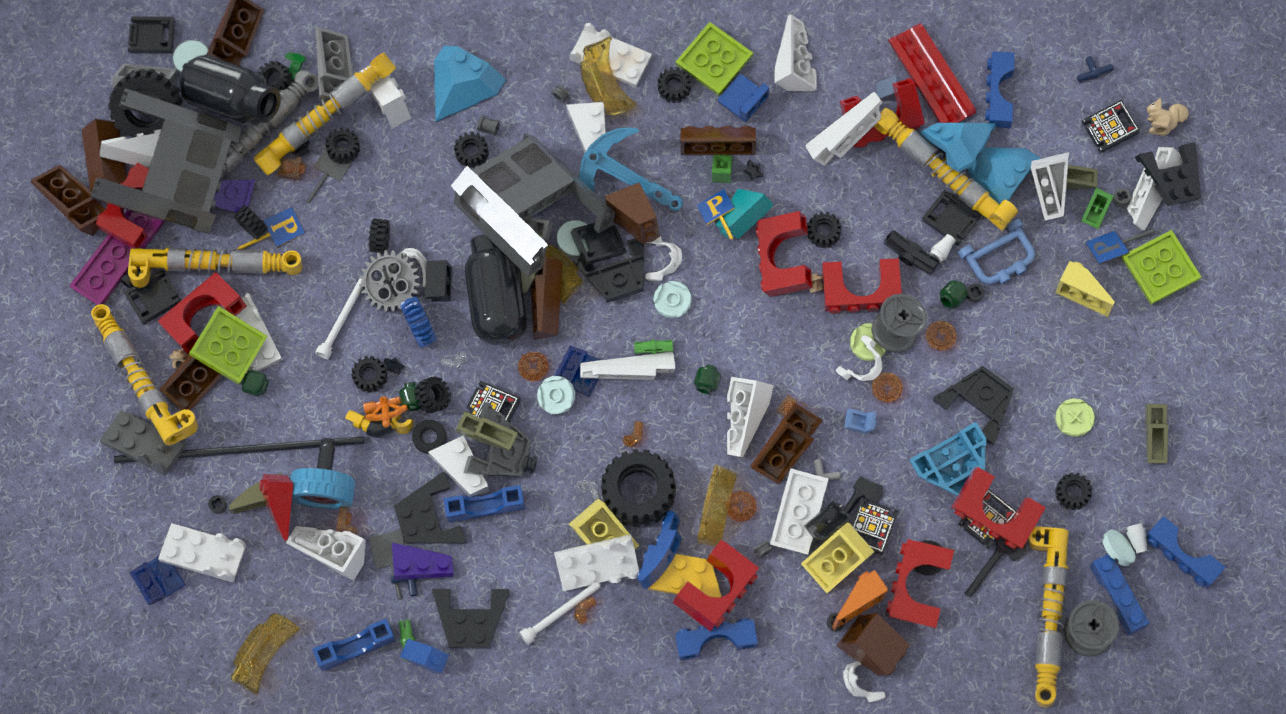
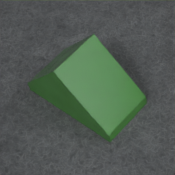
(722, 168)
(1097, 208)

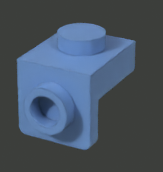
(860, 421)

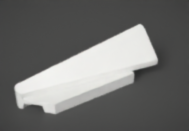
(846, 131)
(1146, 197)
(630, 368)

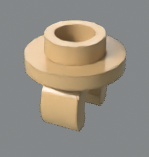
(817, 284)
(178, 355)

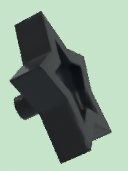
(302, 150)
(753, 170)
(393, 365)

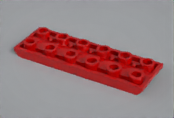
(932, 75)

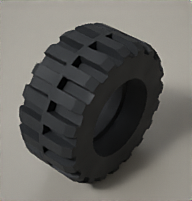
(141, 80)
(638, 463)

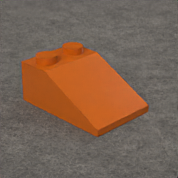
(866, 594)

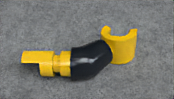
(375, 428)

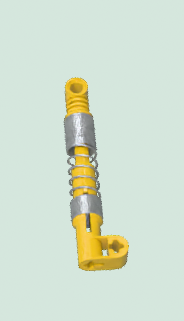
(343, 96)
(924, 154)
(182, 259)
(150, 399)
(1050, 641)

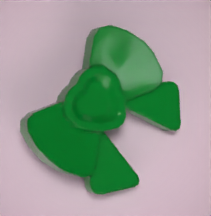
(297, 61)

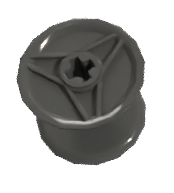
(899, 323)
(1091, 628)

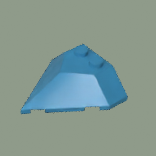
(462, 81)
(959, 141)
(1001, 170)
(952, 460)

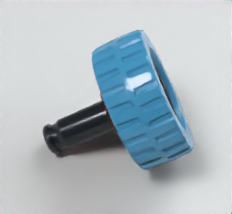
(321, 485)

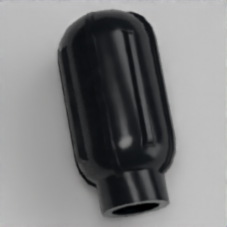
(228, 89)
(494, 293)

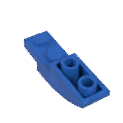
(659, 557)

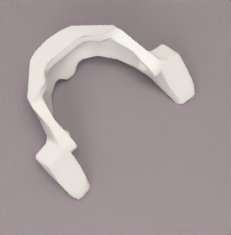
(412, 253)
(676, 256)
(874, 372)
(850, 682)

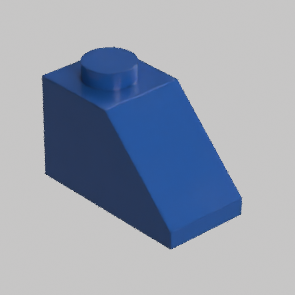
(424, 656)

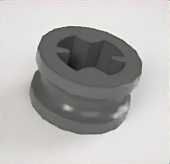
(560, 93)
(1124, 202)
(762, 549)

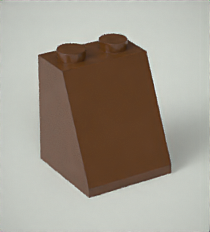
(634, 213)
(874, 644)

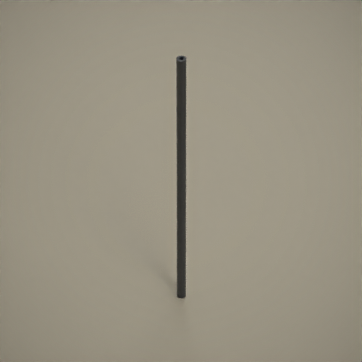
(254, 448)

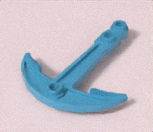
(618, 170)

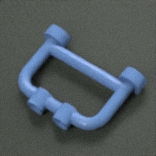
(1004, 275)

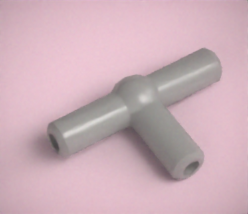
(819, 471)

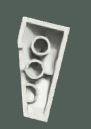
(793, 64)
(748, 405)
(334, 549)

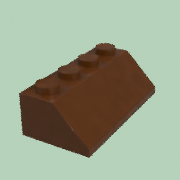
(718, 141)

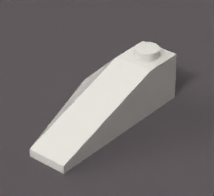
(131, 150)

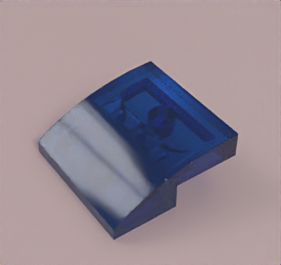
(570, 369)
(157, 580)

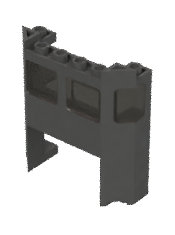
(182, 168)
(516, 187)

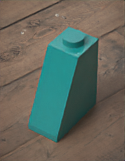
(748, 210)

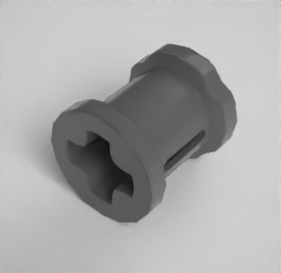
(488, 125)

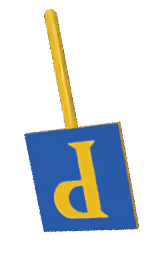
(715, 208)
(281, 227)

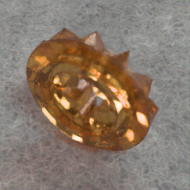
(945, 328)
(532, 374)
(894, 383)
(747, 512)

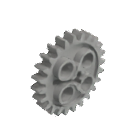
(374, 288)

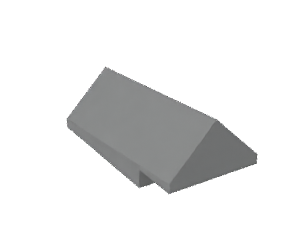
(332, 60)

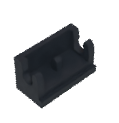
(438, 281)
(827, 522)

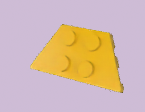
(690, 569)

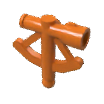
(384, 404)

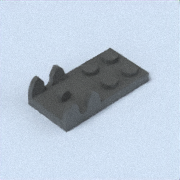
(141, 443)

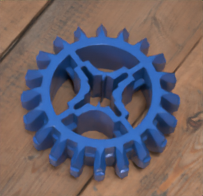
(418, 322)

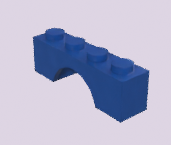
(1001, 68)
(467, 507)
(1203, 569)
(1113, 581)
(740, 634)
(370, 639)

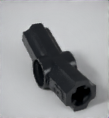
(910, 252)

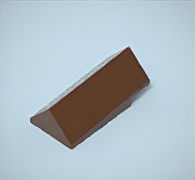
(236, 31)
(97, 166)
(70, 198)
(546, 299)
(190, 383)
(787, 443)

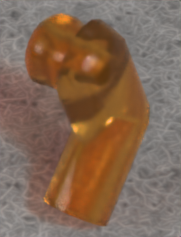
(635, 437)
(581, 609)

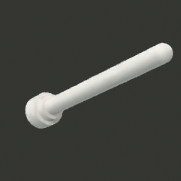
(324, 349)
(529, 634)

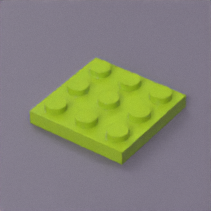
(714, 58)
(1161, 267)
(228, 345)

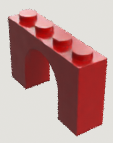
(907, 110)
(113, 220)
(771, 234)
(211, 292)
(839, 299)
(970, 505)
(916, 555)
(709, 609)

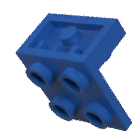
(744, 97)

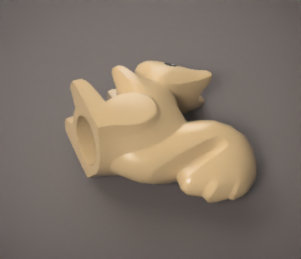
(1163, 120)

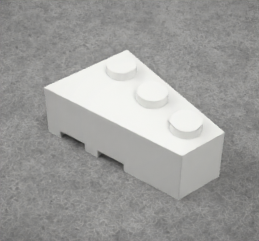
(390, 100)
(587, 122)
(1051, 184)
(452, 459)

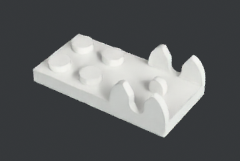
(625, 60)
(268, 352)
(799, 505)
(203, 552)
(597, 563)

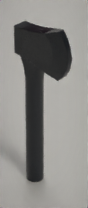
(866, 489)
(999, 551)

